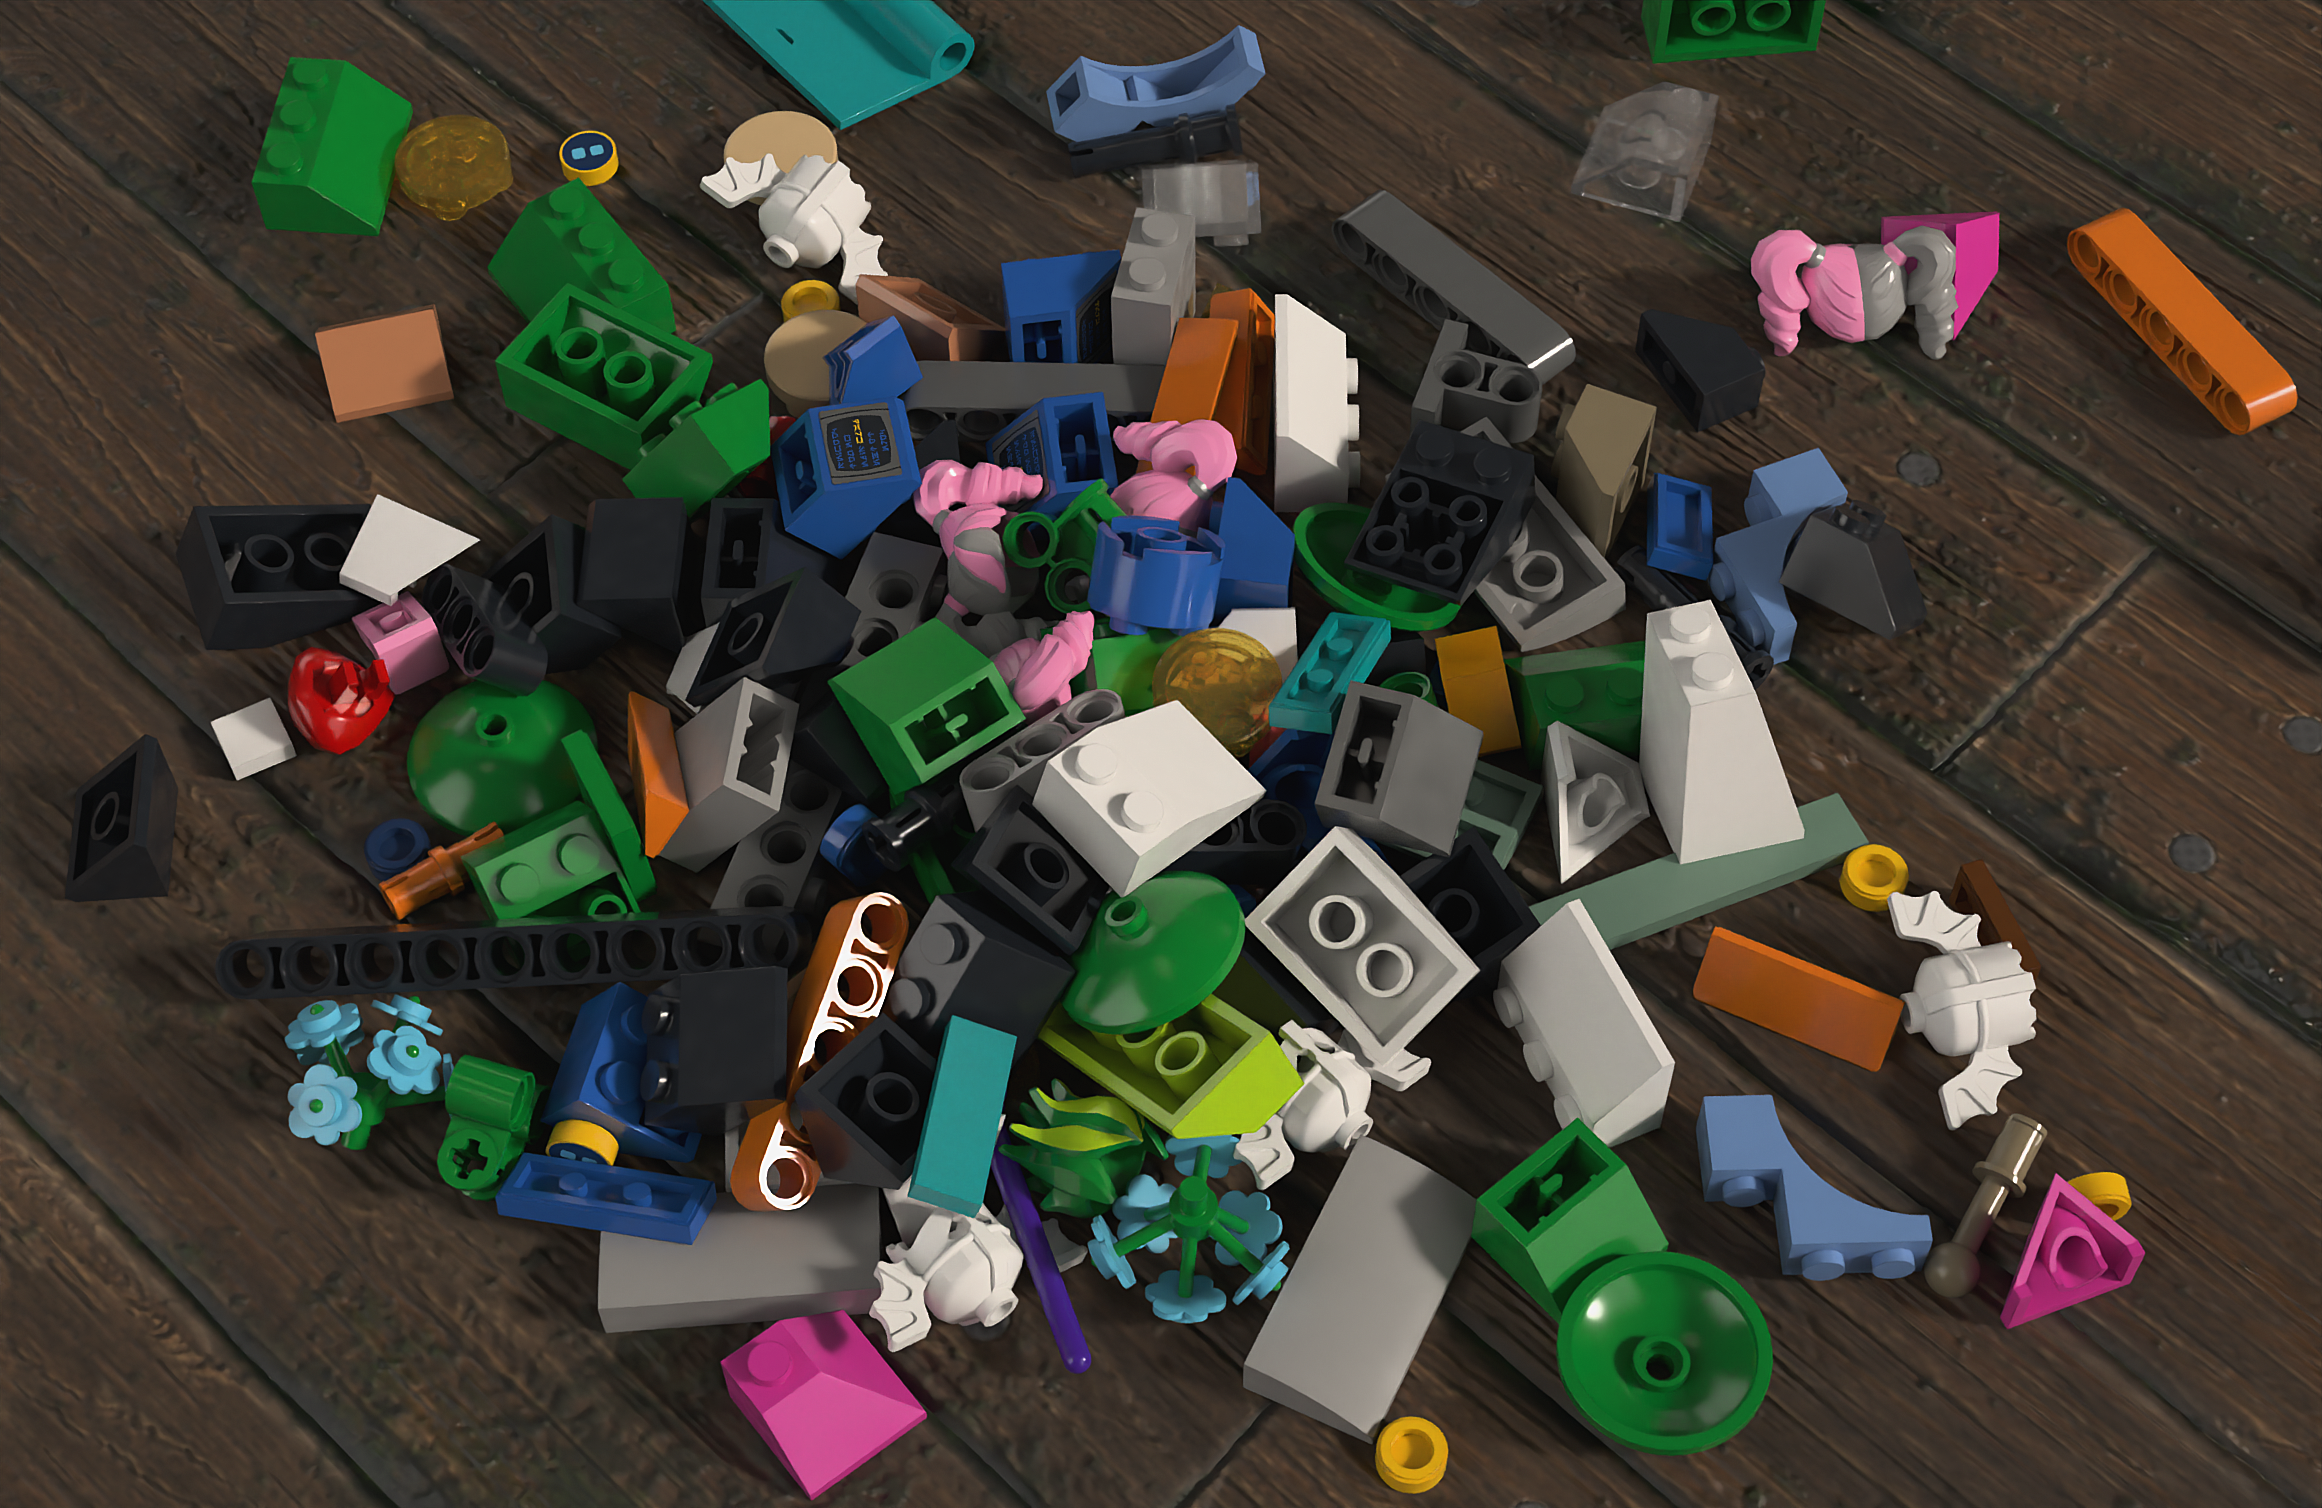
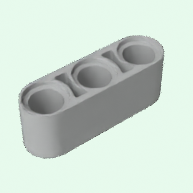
(1025, 754)

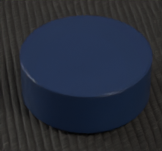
(395, 847)

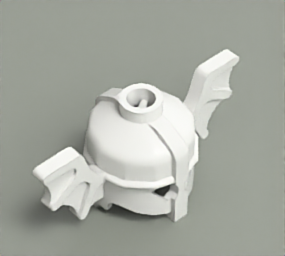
(806, 213)
(1965, 1002)
(1330, 1103)
(957, 1273)

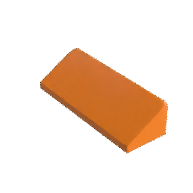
(1194, 373)
(1248, 383)
(655, 772)
(1797, 999)

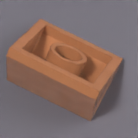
(931, 320)
(384, 363)

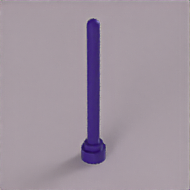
(1040, 1258)

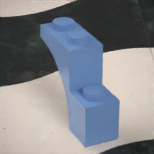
(1111, 100)
(1754, 558)
(1817, 1226)

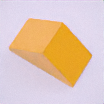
(1479, 687)

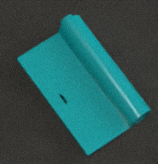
(852, 53)

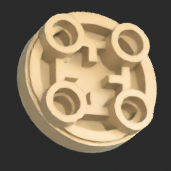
(785, 136)
(795, 357)

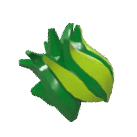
(1081, 1149)

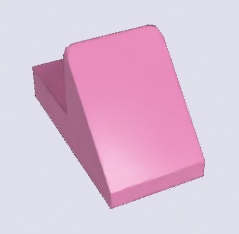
(405, 640)

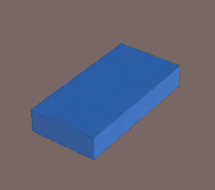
(1679, 526)

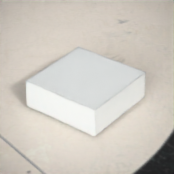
(253, 739)

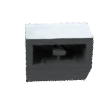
(1398, 770)

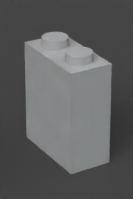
(1153, 287)
(731, 770)

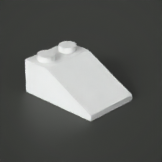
(1143, 793)
(1362, 943)

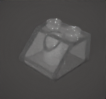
(1649, 150)
(1217, 193)

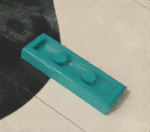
(1317, 686)
(962, 1117)

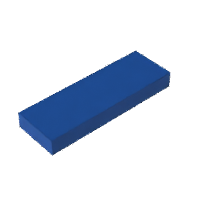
(606, 1198)

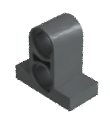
(1469, 386)

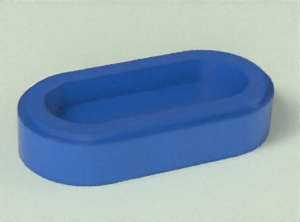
(847, 850)

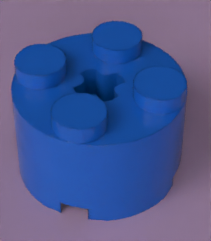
(1155, 575)

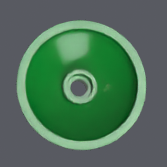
(1322, 544)
(505, 778)
(1154, 953)
(1669, 1315)

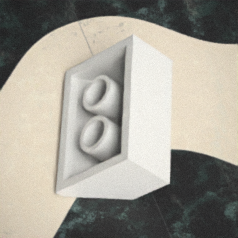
(1312, 410)
(1585, 1029)

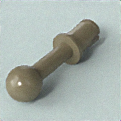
(1953, 1266)

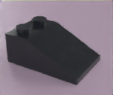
(269, 571)

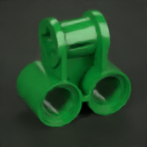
(1070, 543)
(492, 1117)

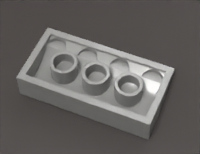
(1551, 576)
(748, 1265)
(1362, 1291)

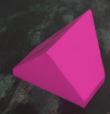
(1976, 252)
(2069, 1257)

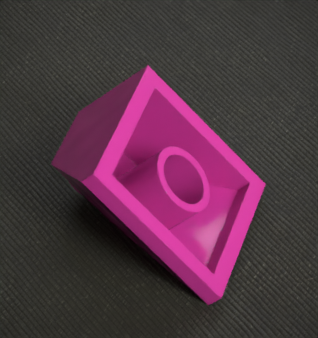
(820, 1397)

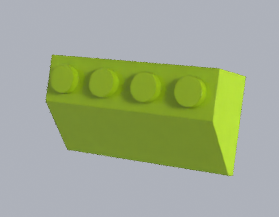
(1189, 1076)

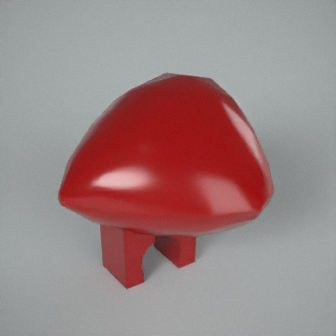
(337, 699)

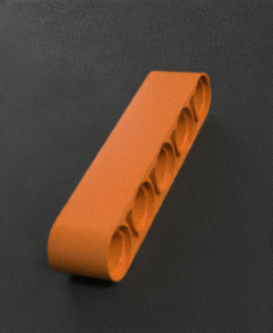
(2182, 321)
(821, 1013)

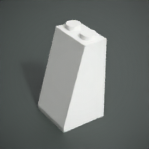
(1708, 742)

